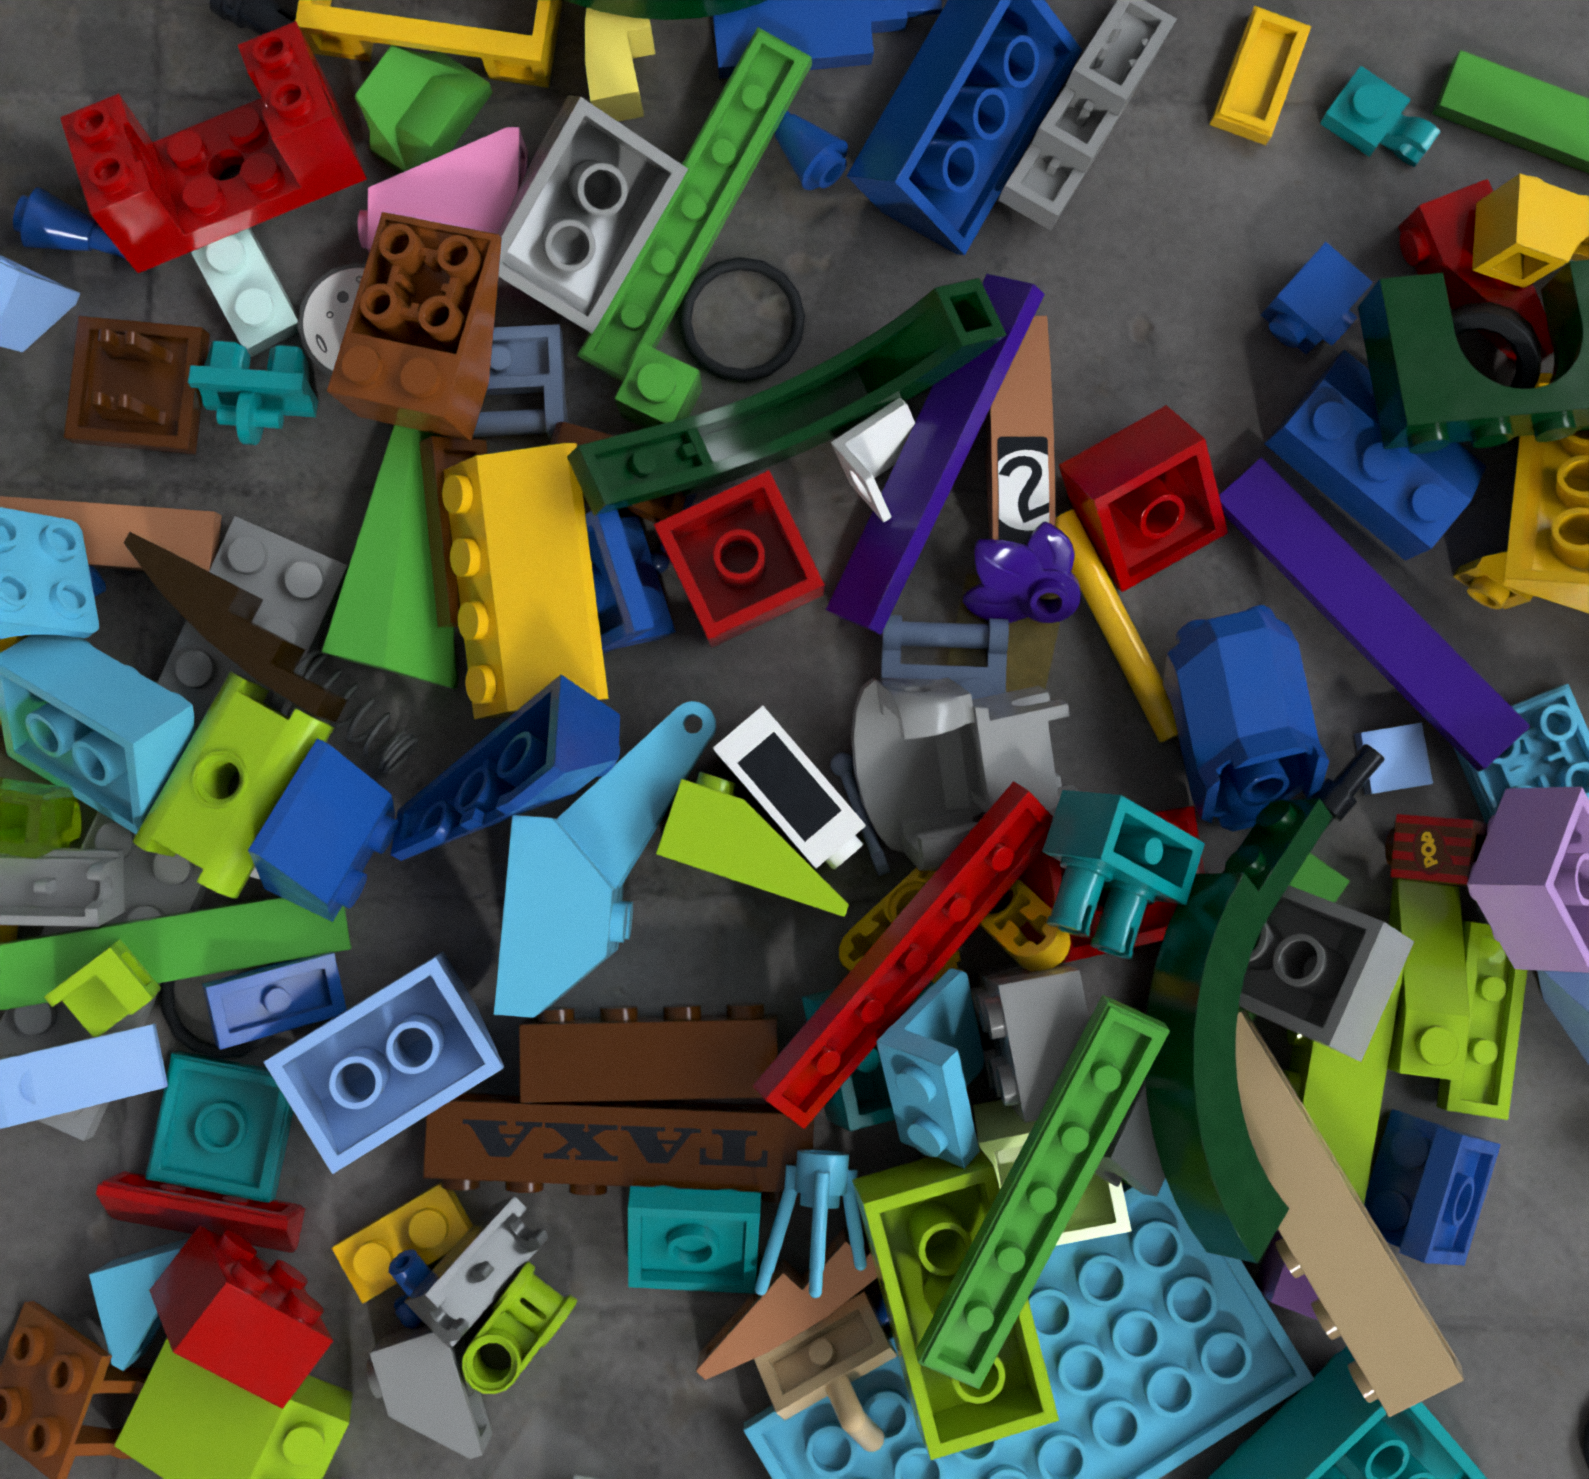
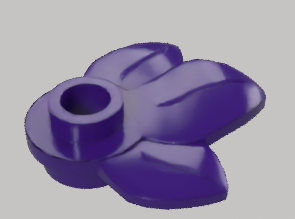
(1019, 574)

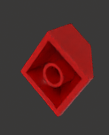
(1146, 496)

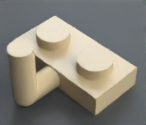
(825, 1363)

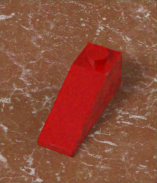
(1441, 240)

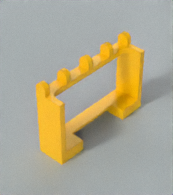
(504, 54)

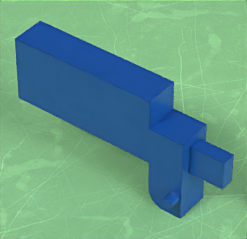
(827, 30)

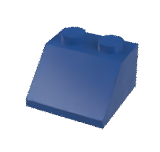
(324, 833)

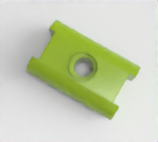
(194, 806)

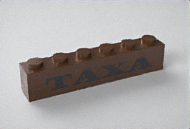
(611, 1144)

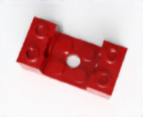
(168, 193)

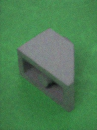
(428, 1390)

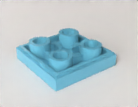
(1546, 755)

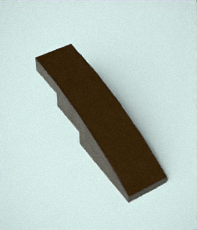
(225, 618)

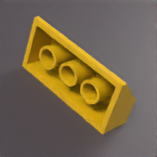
(523, 577)

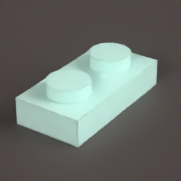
(248, 291)

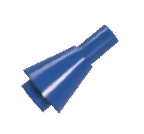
(811, 151)
(54, 224)

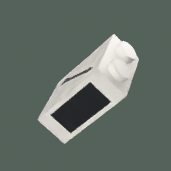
(791, 790)

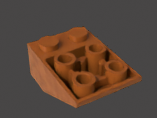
(421, 328)

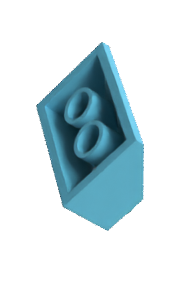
(91, 724)

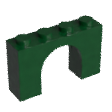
(1434, 395)

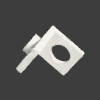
(873, 449)

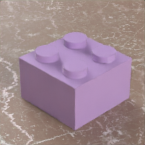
(1537, 878)

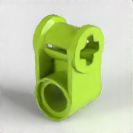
(522, 1323)

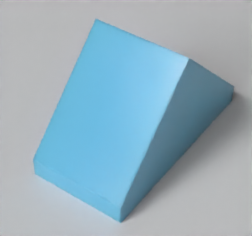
(125, 1301)

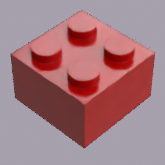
(740, 558)
(241, 1315)

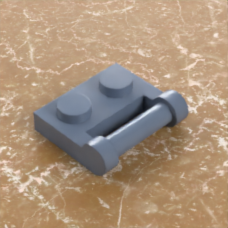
(521, 363)
(977, 680)

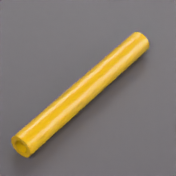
(1118, 629)

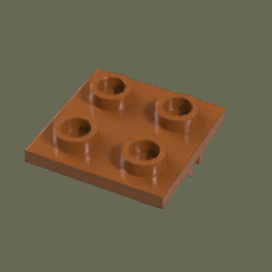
(48, 1388)

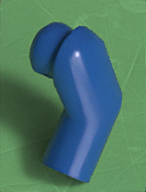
(409, 1272)

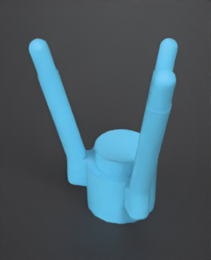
(821, 1180)

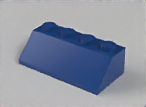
(964, 116)

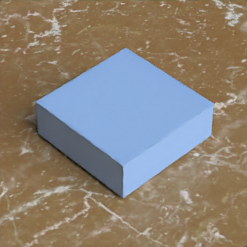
(1405, 758)

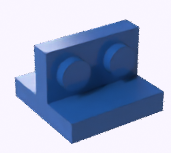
(625, 583)
(1429, 1188)

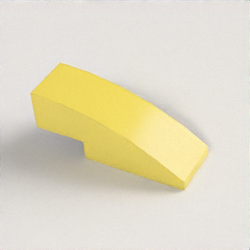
(609, 54)

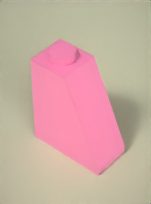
(460, 189)

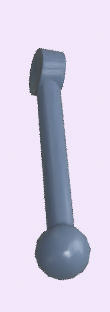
(842, 766)

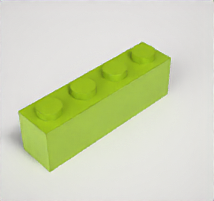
(1345, 1093)

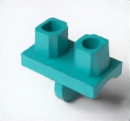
(254, 397)

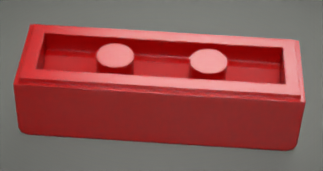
(183, 1209)

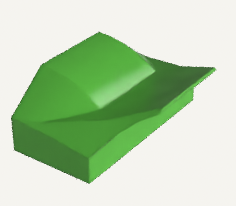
(418, 105)

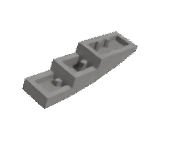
(1086, 110)

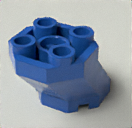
(1243, 715)

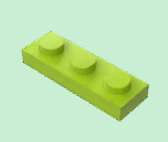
(1494, 1028)

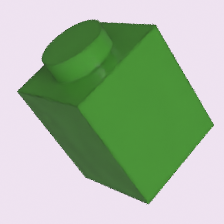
(658, 389)

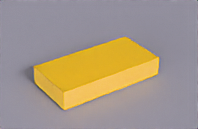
(1260, 75)

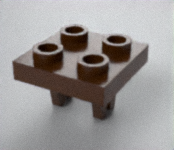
(134, 385)

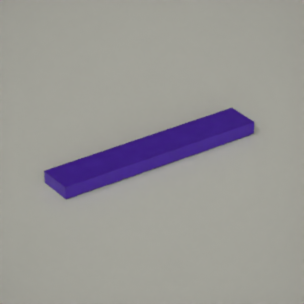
(930, 466)
(1372, 615)

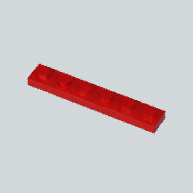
(906, 956)

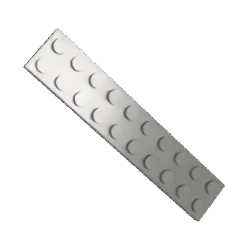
(297, 604)

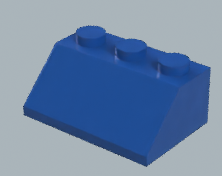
(1391, 492)

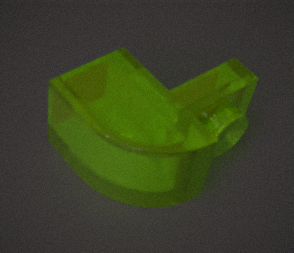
(36, 818)

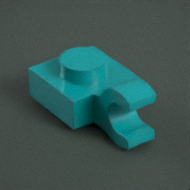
(1371, 115)

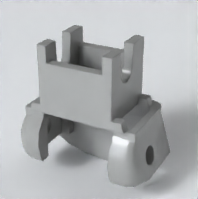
(939, 758)

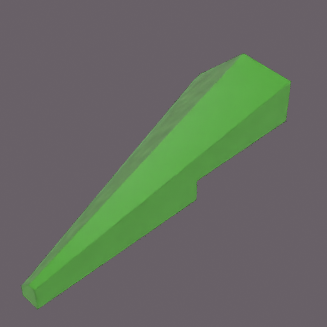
(388, 593)

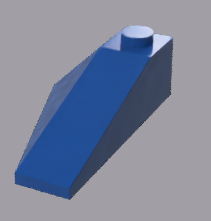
(524, 763)

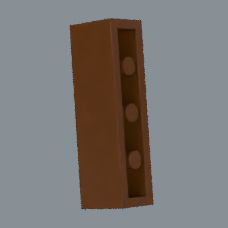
(645, 1056)

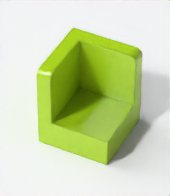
(106, 989)

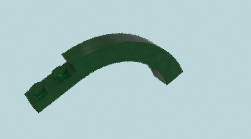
(776, 424)
(1197, 996)

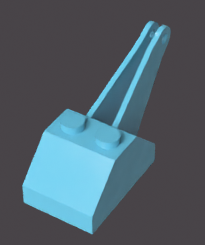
(569, 871)

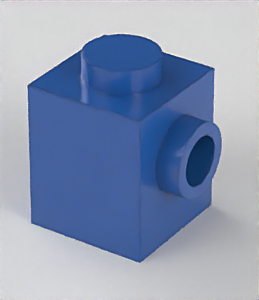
(1317, 301)

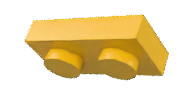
(426, 1223)

